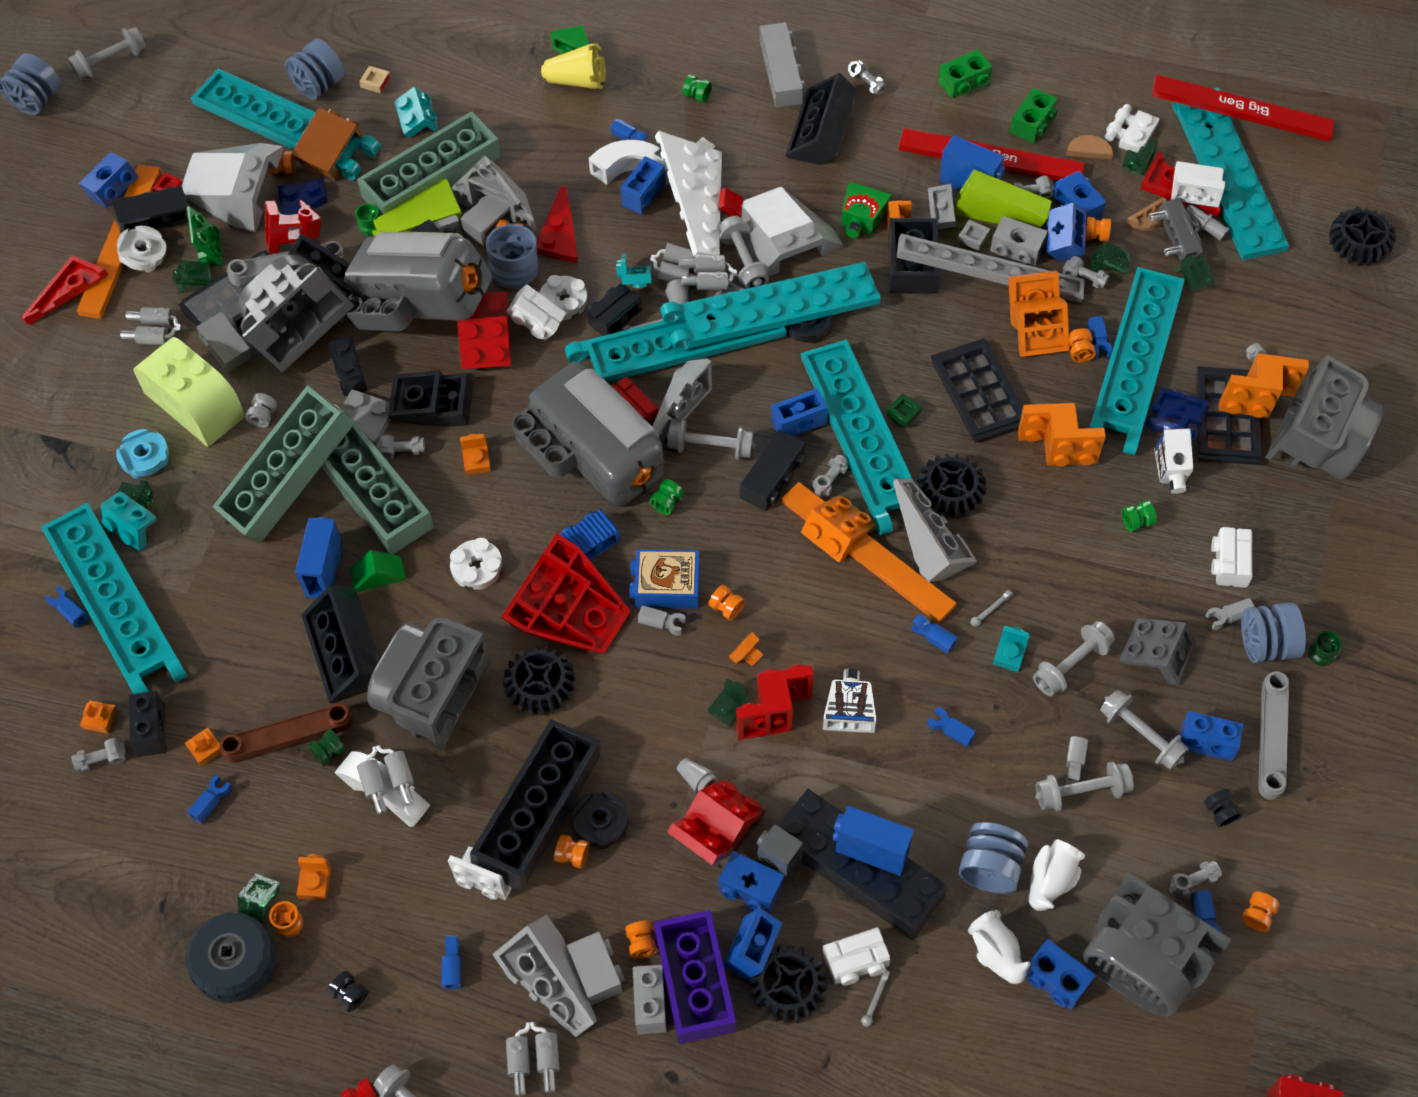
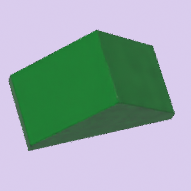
(568, 39)
(377, 570)

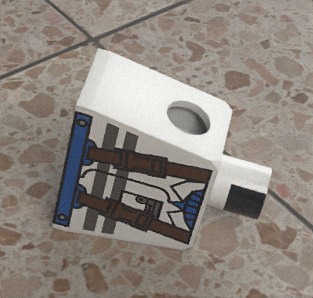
(1174, 458)
(850, 705)

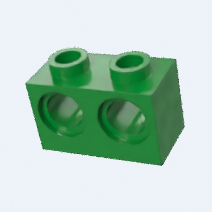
(965, 73)
(1033, 115)

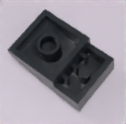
(431, 398)

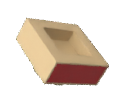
(374, 79)

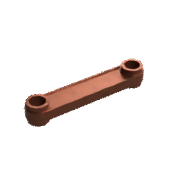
(285, 733)

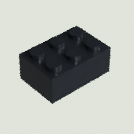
(907, 275)

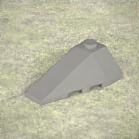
(684, 394)
(933, 545)
(545, 968)

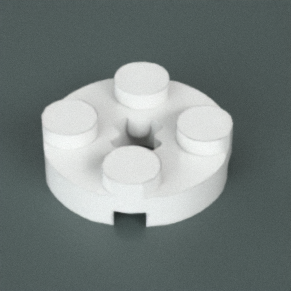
(141, 260)
(568, 286)
(471, 551)

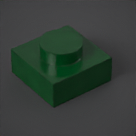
(904, 410)

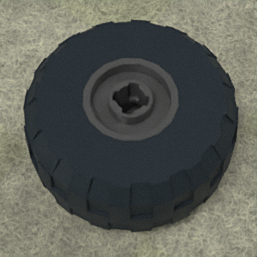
(231, 957)

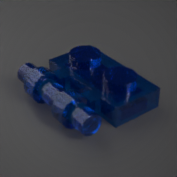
(1177, 406)

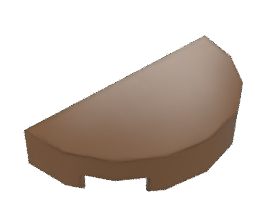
(1089, 147)
(1141, 219)

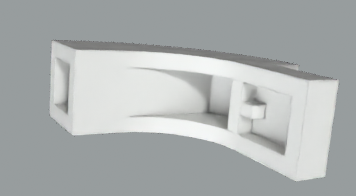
(622, 157)
(393, 798)

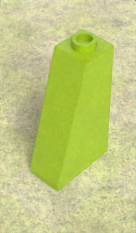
(991, 199)
(432, 203)

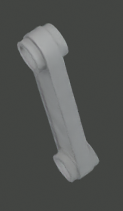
(243, 271)
(1273, 735)

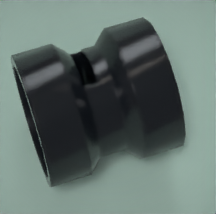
(1223, 808)
(347, 991)

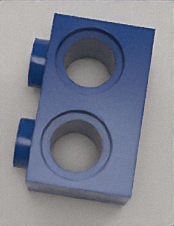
(643, 185)
(1211, 735)
(1064, 969)

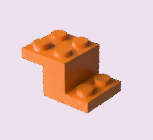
(1038, 313)
(1264, 384)
(1061, 436)

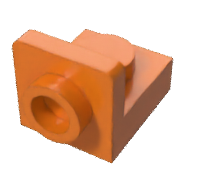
(899, 209)
(475, 454)
(313, 877)

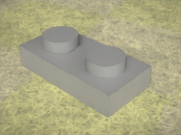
(942, 206)

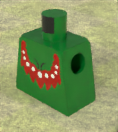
(863, 209)

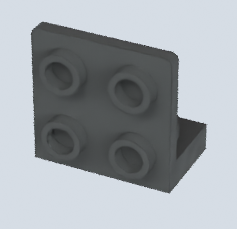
(1160, 646)

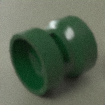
(1324, 648)
(324, 749)

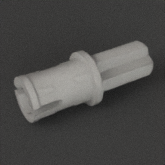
(1207, 223)

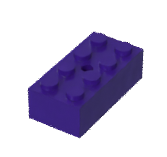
(687, 950)

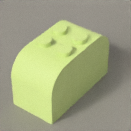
(190, 391)

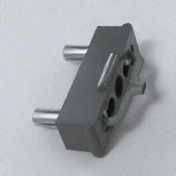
(1179, 228)

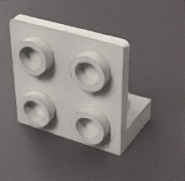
(1198, 184)
(471, 876)

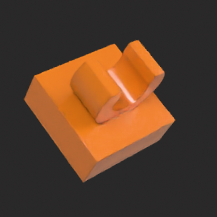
(747, 650)
(98, 716)
(204, 746)

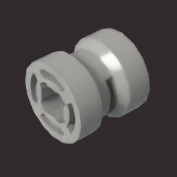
(261, 409)

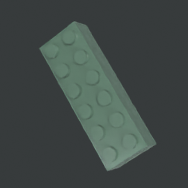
(440, 156)
(283, 464)
(376, 491)

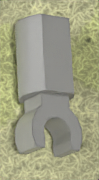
(1229, 613)
(661, 619)
(1075, 758)

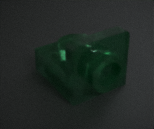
(1140, 161)
(1111, 257)
(1195, 272)
(191, 273)
(139, 493)
(730, 698)
(257, 896)

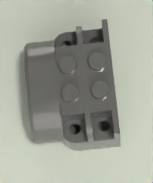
(290, 309)
(1329, 420)
(428, 677)
(1152, 948)

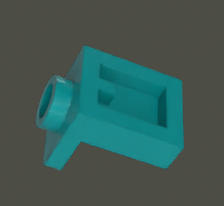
(1011, 648)

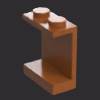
(325, 141)

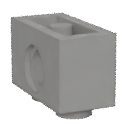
(1018, 241)
(649, 999)

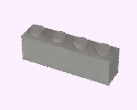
(781, 64)

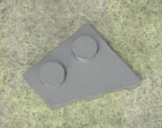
(368, 413)

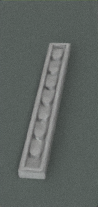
(979, 264)

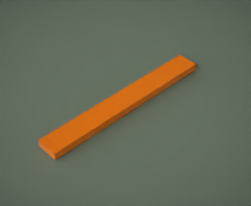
(97, 296)
(881, 562)

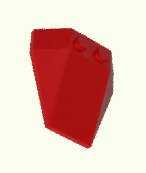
(567, 600)

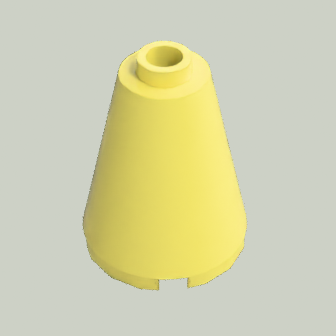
(576, 68)

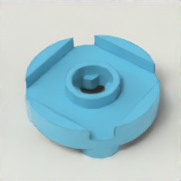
(144, 465)

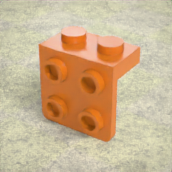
(836, 526)

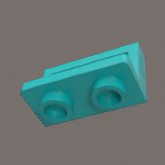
(415, 112)
(636, 276)
(126, 519)

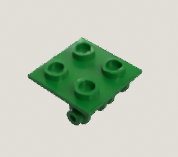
(204, 237)

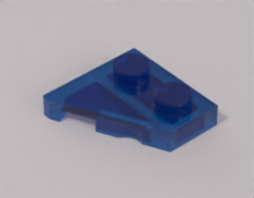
(310, 192)

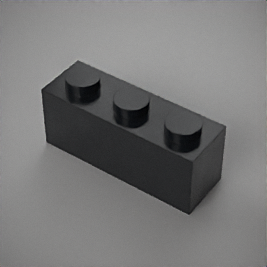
(151, 209)
(327, 261)
(773, 470)

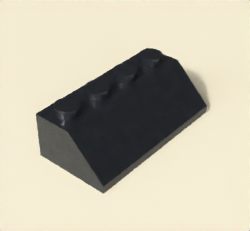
(822, 121)
(341, 642)

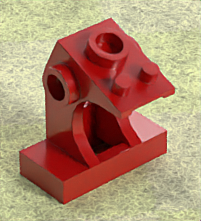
(278, 225)

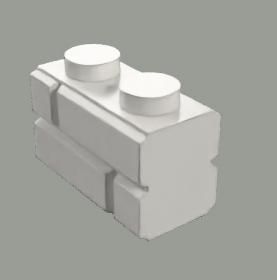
(535, 313)
(1233, 557)
(856, 956)

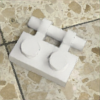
(1139, 130)

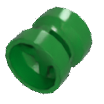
(696, 88)
(365, 215)
(665, 498)
(1138, 516)

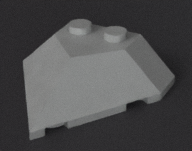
(489, 179)

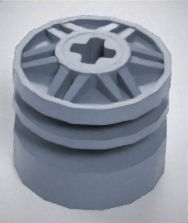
(315, 69)
(29, 84)
(512, 255)
(1273, 632)
(993, 858)

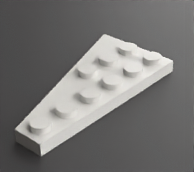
(696, 185)

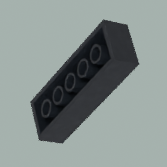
(536, 804)
(899, 900)

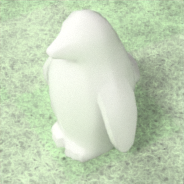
(1054, 874)
(998, 947)

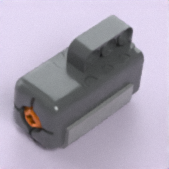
(414, 278)
(593, 431)

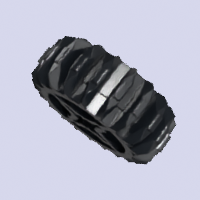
(1362, 236)
(952, 493)
(539, 666)
(797, 977)

